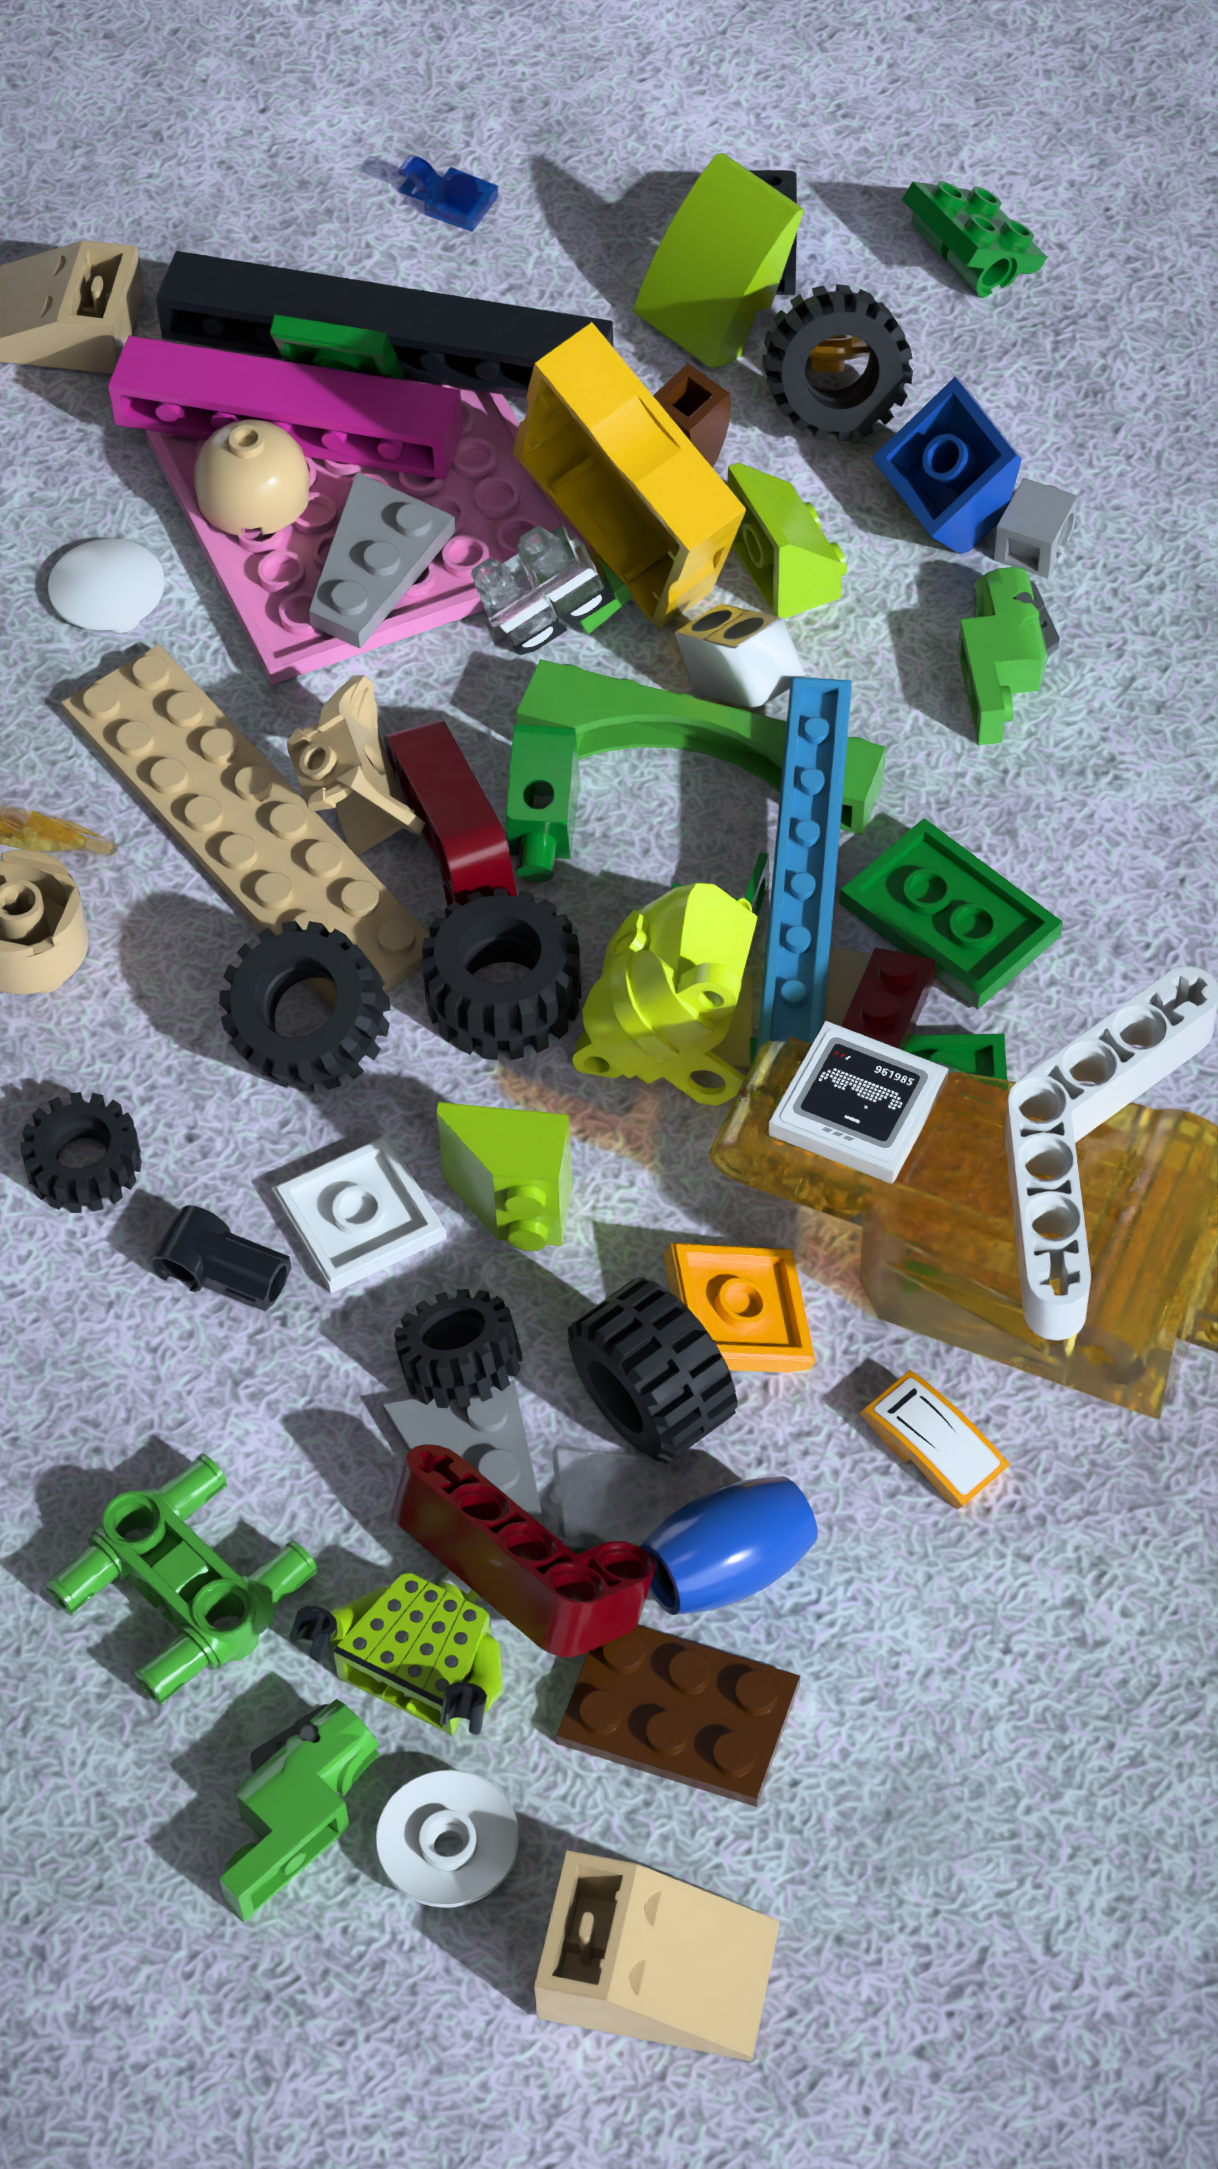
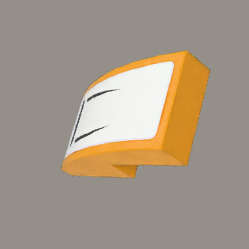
(936, 1436)

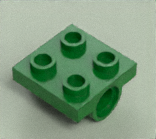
(973, 234)

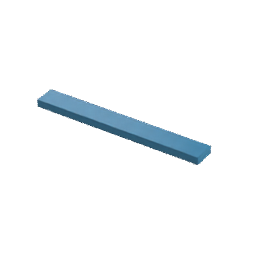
(805, 861)

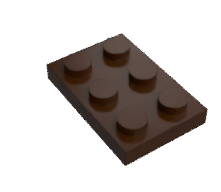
(680, 1712)

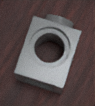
(1034, 527)

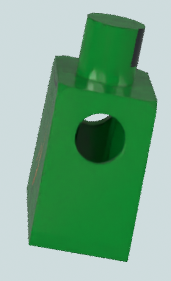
(542, 765)

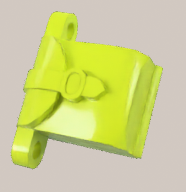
(670, 992)

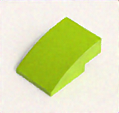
(719, 262)

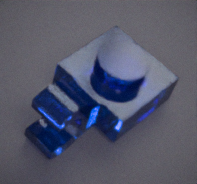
(454, 198)

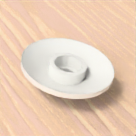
(442, 1807)

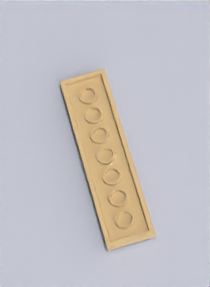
(240, 814)

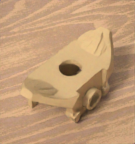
(348, 769)

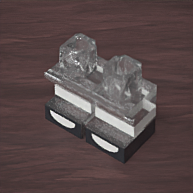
(541, 586)

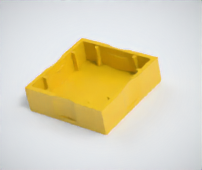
(626, 476)

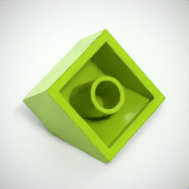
(784, 544)
(509, 1170)

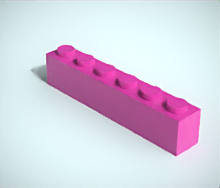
(324, 409)

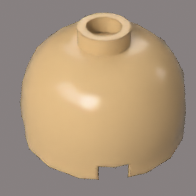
(251, 478)

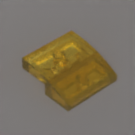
(54, 836)

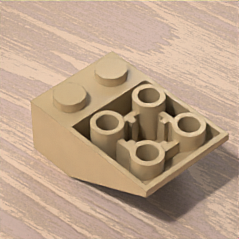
(70, 306)
(654, 1959)

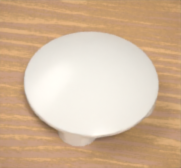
(106, 585)

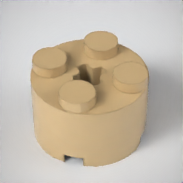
(40, 923)

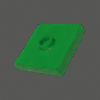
(336, 347)

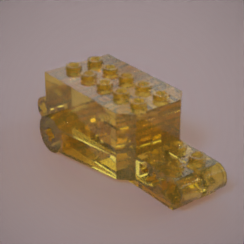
(945, 1241)

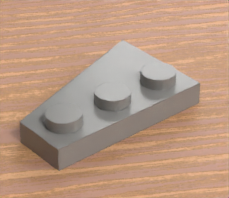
(375, 558)
(484, 1434)

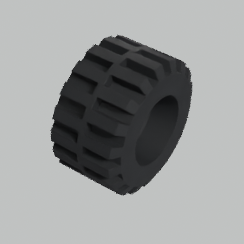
(863, 401)
(275, 968)
(509, 1012)
(652, 1369)

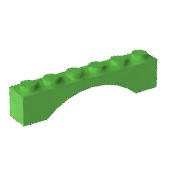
(627, 715)

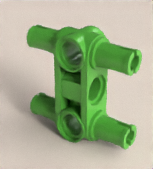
(182, 1575)

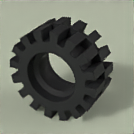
(76, 1121)
(458, 1348)

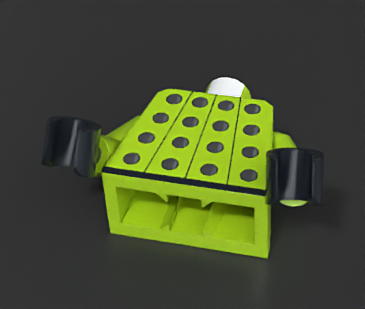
(413, 1648)

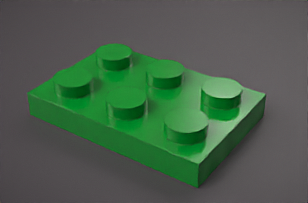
(951, 908)

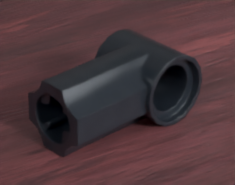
(207, 1254)

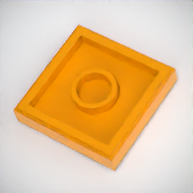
(745, 1302)

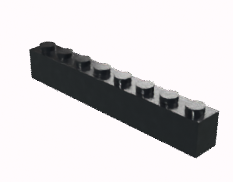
(432, 333)

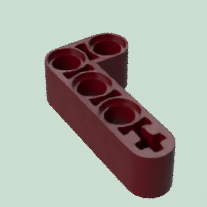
(455, 811)
(514, 1563)

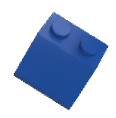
(952, 468)

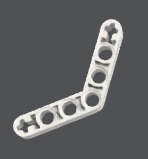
(1173, 1024)

